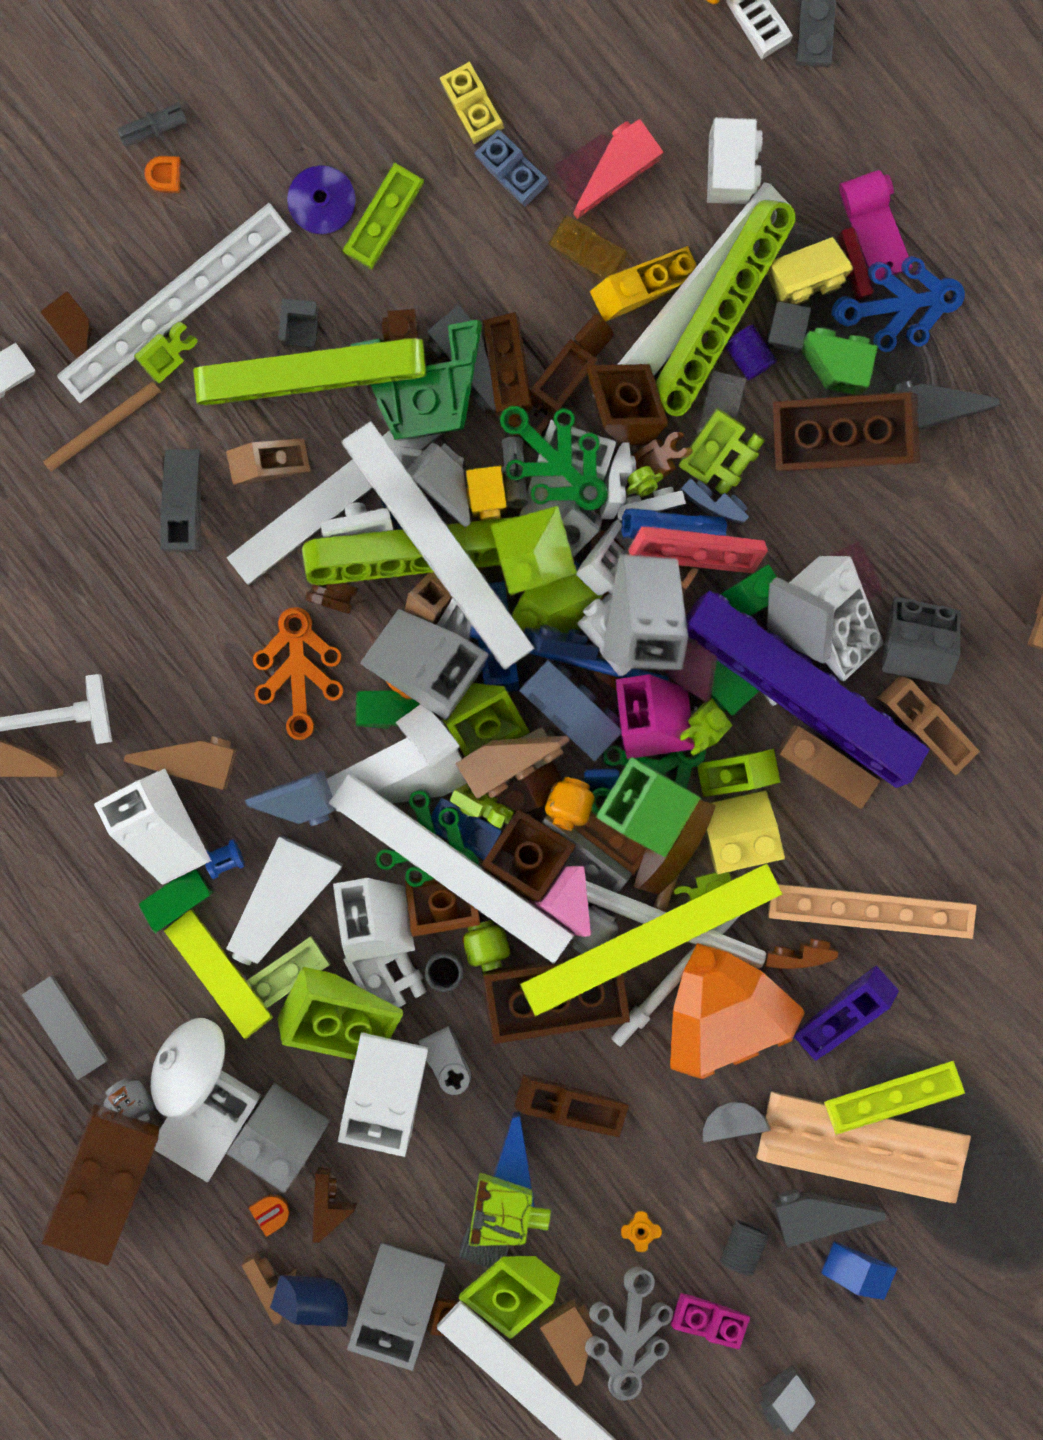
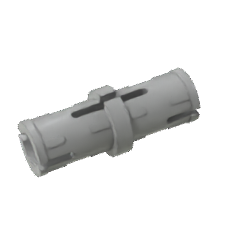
(515, 489)

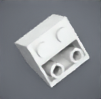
(372, 919)

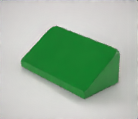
(174, 899)

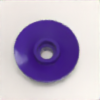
(324, 216)

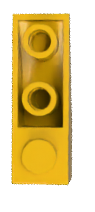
(642, 283)

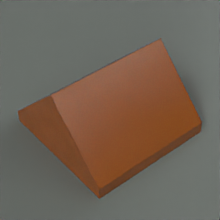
(438, 909)

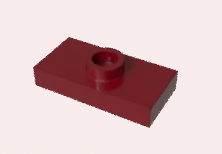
(859, 275)

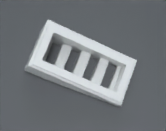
(762, 47)
(594, 571)

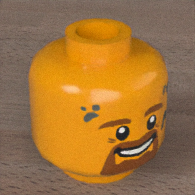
(569, 803)

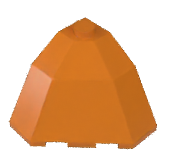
(727, 1013)

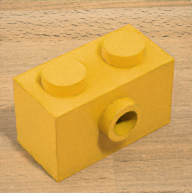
(486, 493)

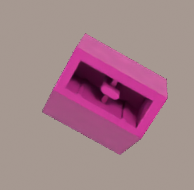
(652, 716)

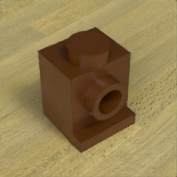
(400, 325)

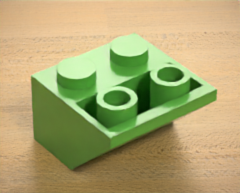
(840, 362)
(648, 807)

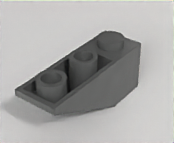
(441, 347)
(181, 501)

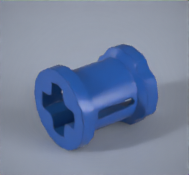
(224, 859)

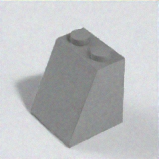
(278, 1137)

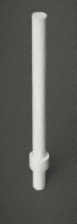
(640, 1015)

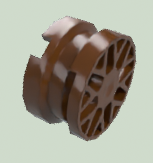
(332, 596)

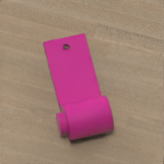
(868, 210)

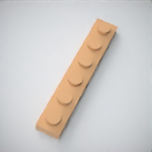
(873, 911)

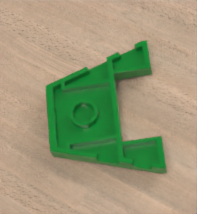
(440, 398)

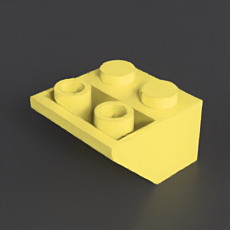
(809, 270)

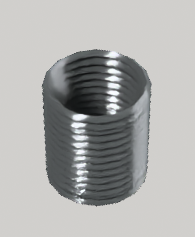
(441, 987)
(744, 1248)
(481, 1255)

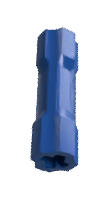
(634, 519)

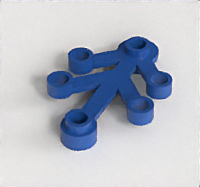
(905, 303)

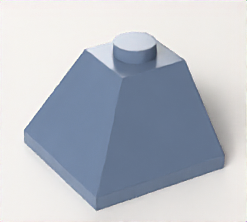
(297, 800)

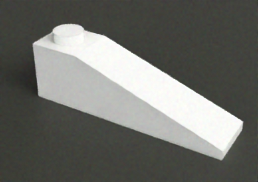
(401, 771)

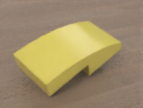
(471, 102)

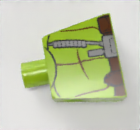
(504, 1213)

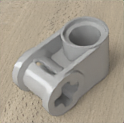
(446, 1055)

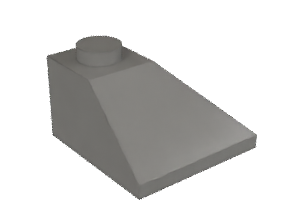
(442, 480)

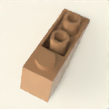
(502, 759)

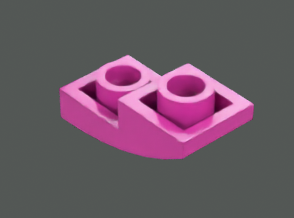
(710, 1320)

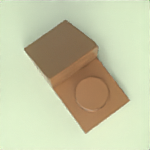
(260, 1275)

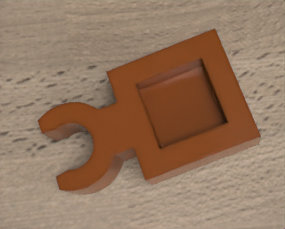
(660, 455)

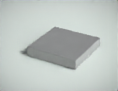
(800, 619)

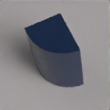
(310, 1301)

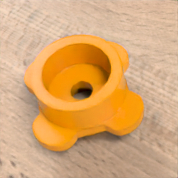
(641, 1221)

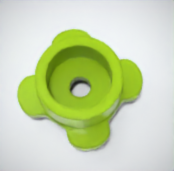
(643, 481)

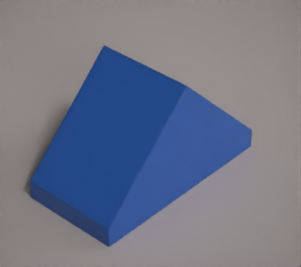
(858, 1271)

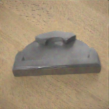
(734, 1121)

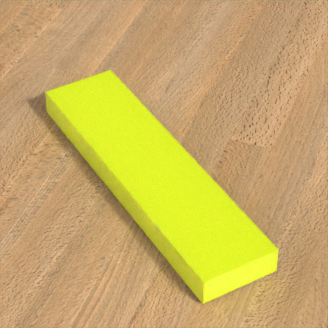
(218, 974)
(894, 1097)

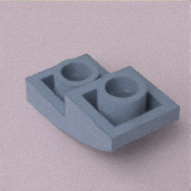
(511, 168)
(726, 507)

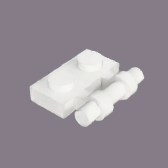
(376, 978)

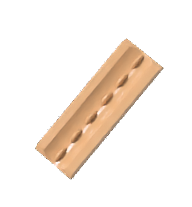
(882, 1154)

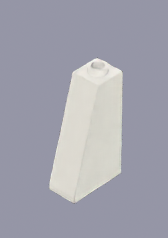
(283, 892)

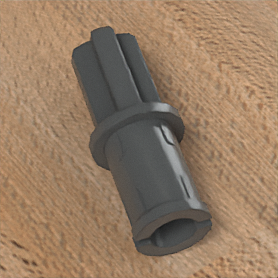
(152, 125)

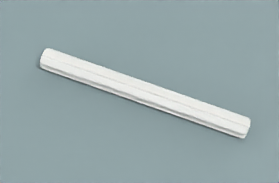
(643, 913)

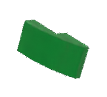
(381, 708)

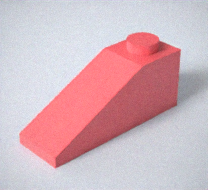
(625, 158)

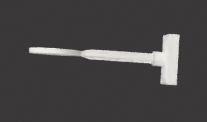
(91, 710)

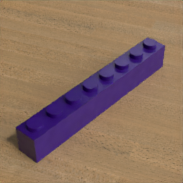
(805, 690)

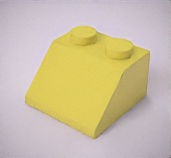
(743, 833)

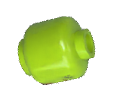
(486, 945)

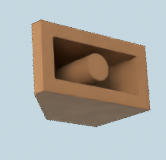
(267, 460)
(567, 1333)

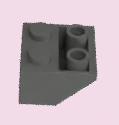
(922, 641)

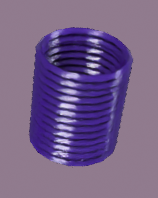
(750, 352)

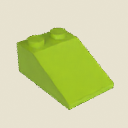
(331, 1013)

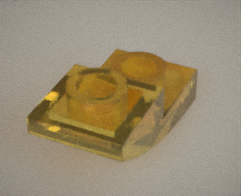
(587, 248)

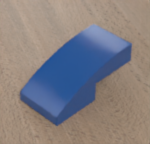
(475, 832)

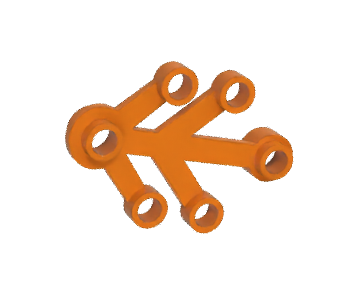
(297, 667)

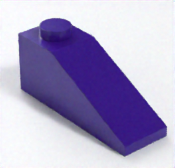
(847, 1013)

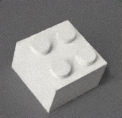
(732, 159)

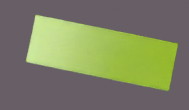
(383, 216)

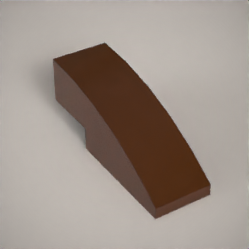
(555, 387)
(659, 872)
(570, 1106)

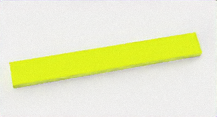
(650, 939)

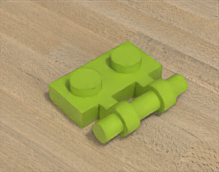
(714, 444)

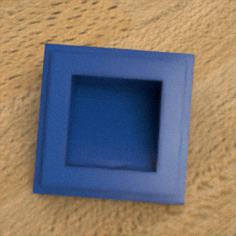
(601, 778)

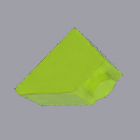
(738, 773)

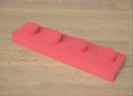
(700, 549)

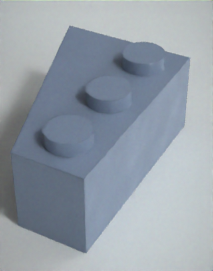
(572, 709)

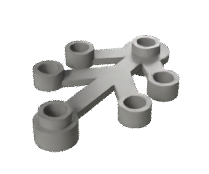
(631, 1337)

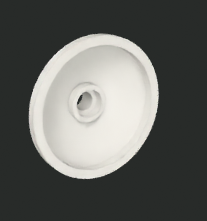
(187, 1067)

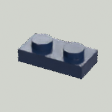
(555, 642)

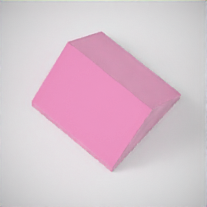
(568, 901)

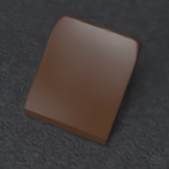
(594, 335)

